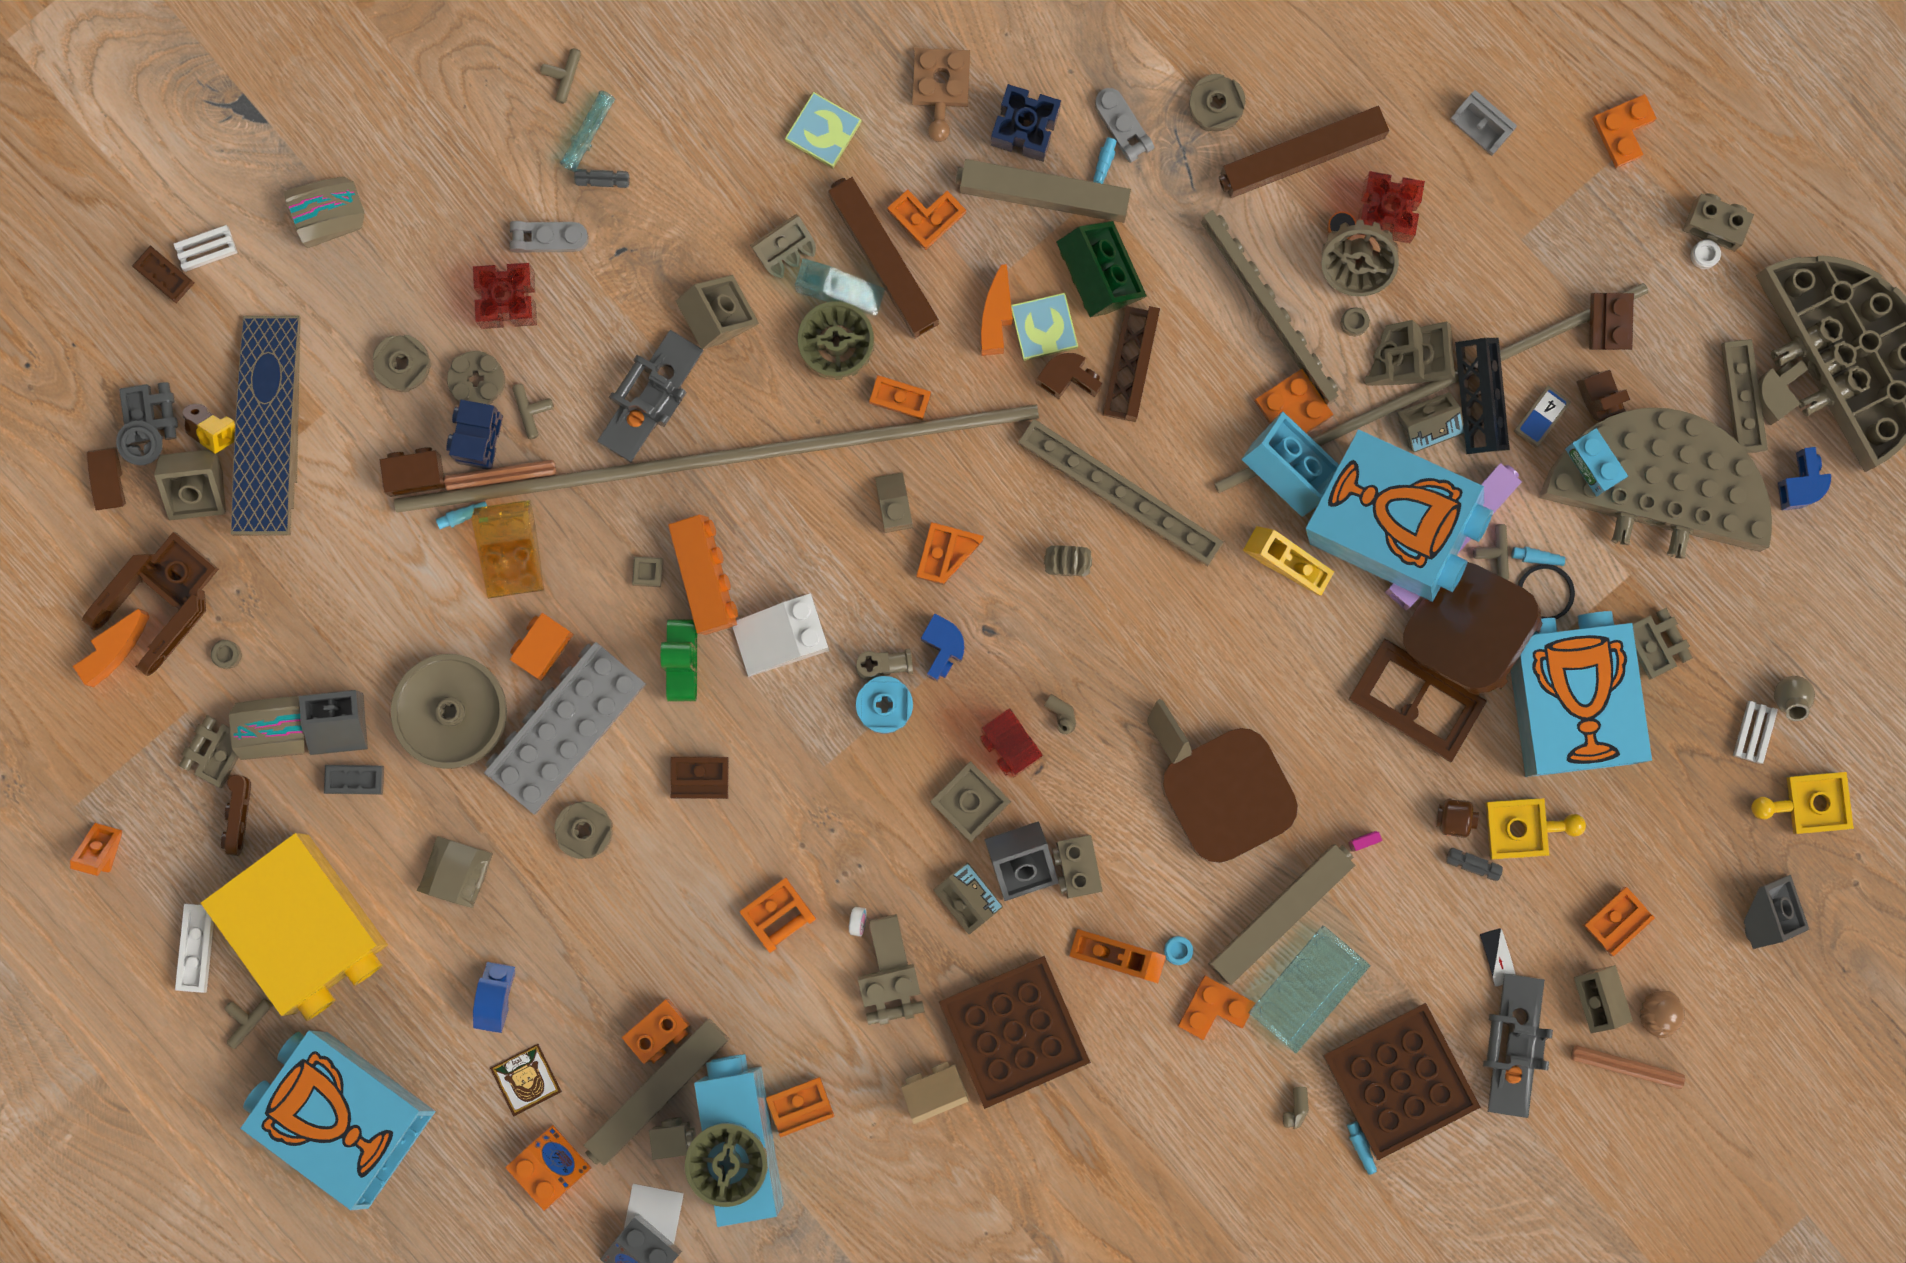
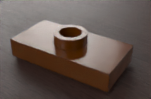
(163, 274)

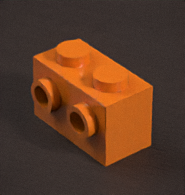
(540, 646)
(656, 1031)

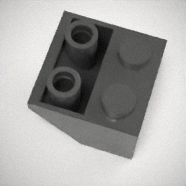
(333, 722)

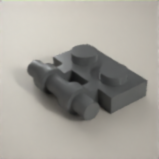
(138, 405)

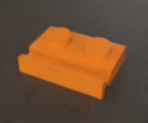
(1618, 921)
(800, 1107)

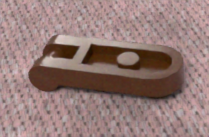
(236, 814)

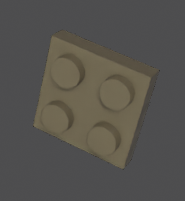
(970, 801)

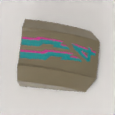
(325, 210)
(266, 728)

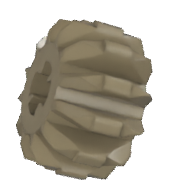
(1068, 561)

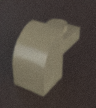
(1774, 393)

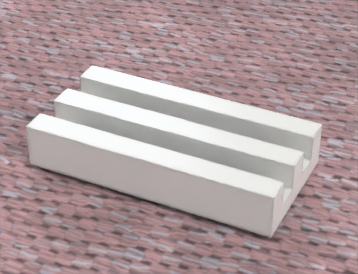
(201, 238)
(1762, 709)

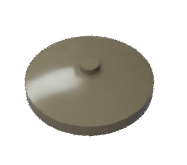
(448, 711)

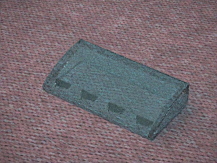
(1309, 989)

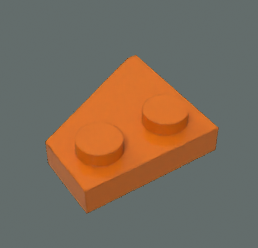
(945, 552)

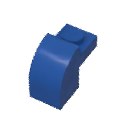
(1809, 486)
(948, 640)
(491, 997)

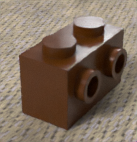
(412, 472)

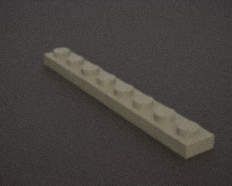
(1264, 299)
(1120, 492)

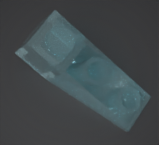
(835, 285)

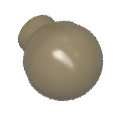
(1794, 697)

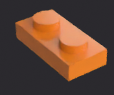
(900, 397)

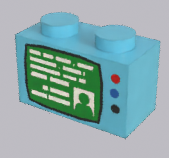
(1596, 462)

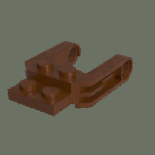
(175, 574)

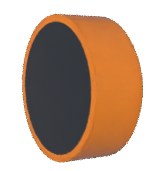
(1338, 219)

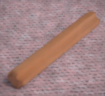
(500, 475)
(1628, 1067)

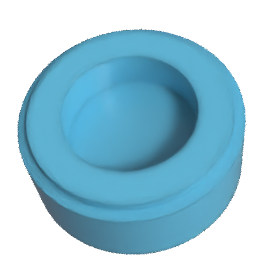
(1178, 950)

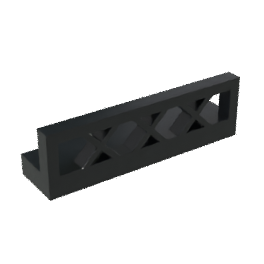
(1491, 393)

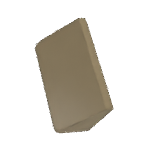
(1168, 732)

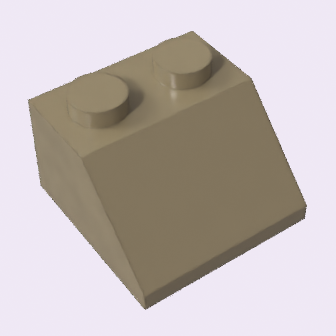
(716, 311)
(191, 484)

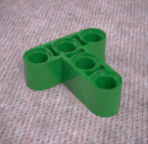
(680, 660)

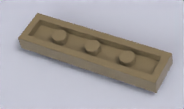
(1744, 395)

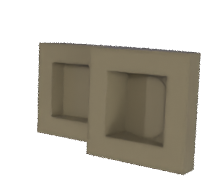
(888, 942)

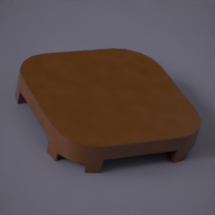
(1474, 630)
(1230, 795)

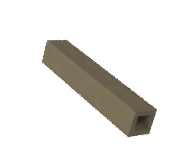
(1043, 190)
(1282, 913)
(655, 1093)

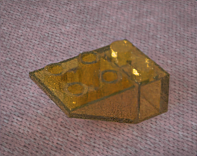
(508, 548)

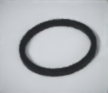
(1567, 578)

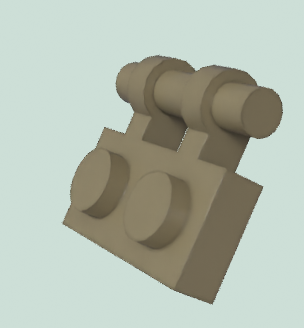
(1651, 648)
(218, 759)
(890, 986)

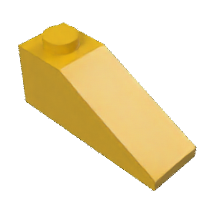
(1288, 559)

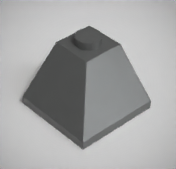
(1775, 914)

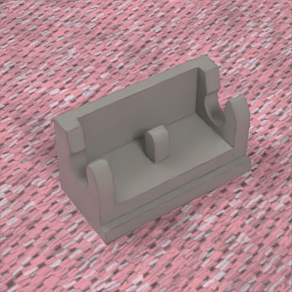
(1483, 122)

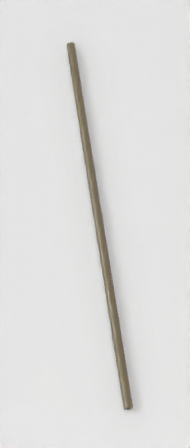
(716, 458)

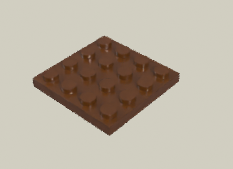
(1014, 1032)
(1401, 1081)

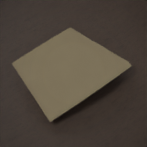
(1413, 354)

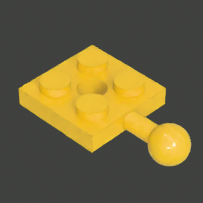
(1803, 813)
(1535, 837)

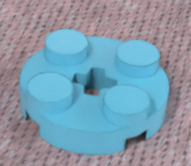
(872, 693)

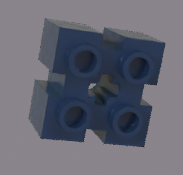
(1019, 107)
(475, 434)

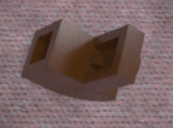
(1067, 369)
(1602, 395)

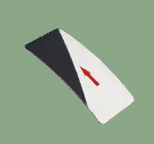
(1497, 955)

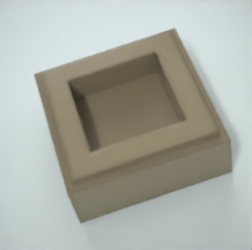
(647, 571)

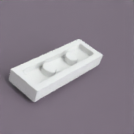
(194, 949)

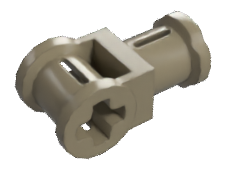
(885, 663)

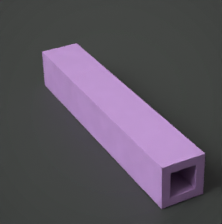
(1497, 489)

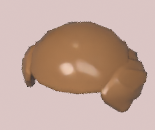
(1662, 1014)

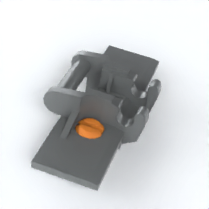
(657, 402)
(1525, 1046)

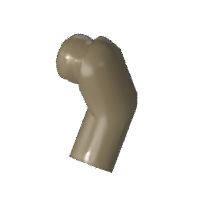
(1065, 714)
(1300, 1109)

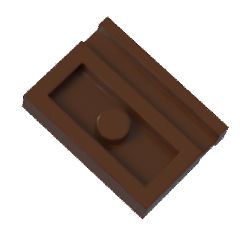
(1611, 321)
(699, 777)

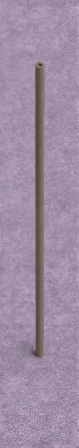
(1429, 388)

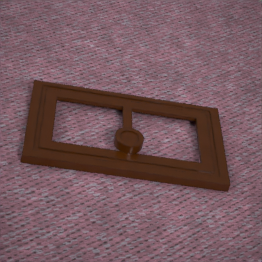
(1404, 721)

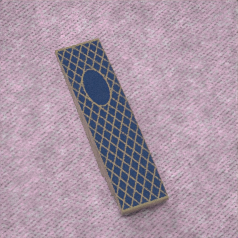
(266, 426)

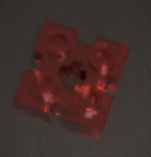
(1402, 196)
(492, 284)
(1011, 744)

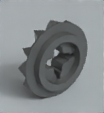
(134, 453)

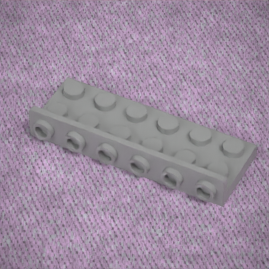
(564, 727)

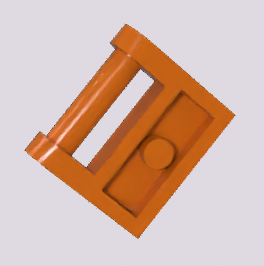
(770, 908)

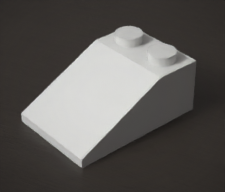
(780, 635)

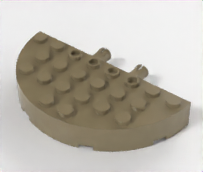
(1852, 341)
(1679, 479)

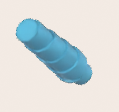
(1104, 160)
(458, 516)
(1532, 555)
(1362, 1147)

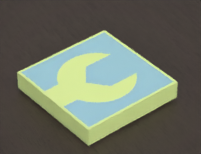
(823, 130)
(1044, 326)

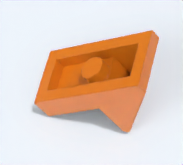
(97, 850)

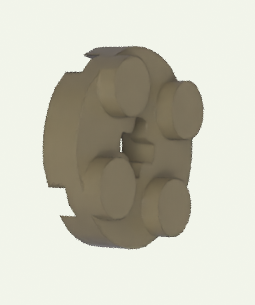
(1224, 88)
(486, 366)
(402, 379)
(579, 814)

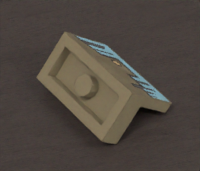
(1432, 421)
(968, 898)

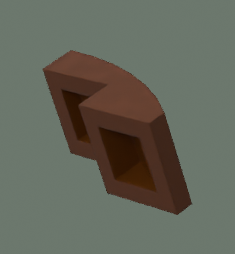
(105, 478)

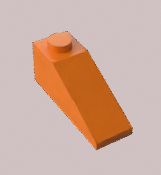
(1117, 956)

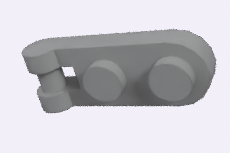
(1122, 123)
(548, 237)

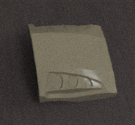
(455, 872)

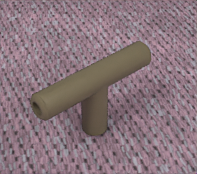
(565, 75)
(528, 410)
(1499, 552)
(247, 1021)

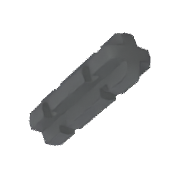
(602, 178)
(1474, 864)

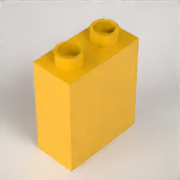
(296, 927)

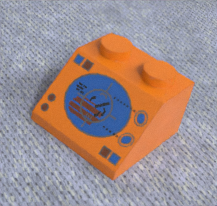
(548, 1167)

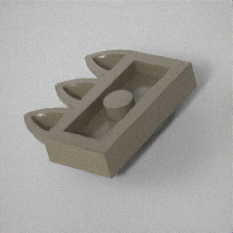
(783, 244)

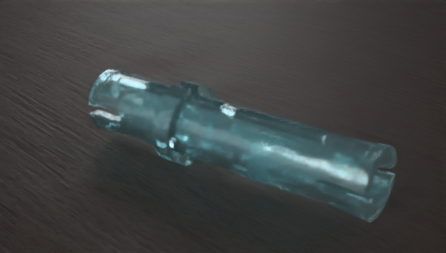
(582, 140)

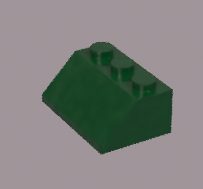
(1101, 268)

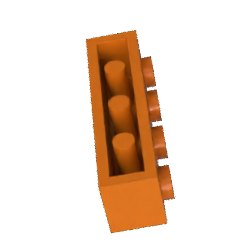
(703, 574)

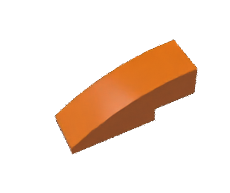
(996, 314)
(111, 648)

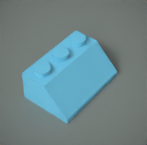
(1291, 464)

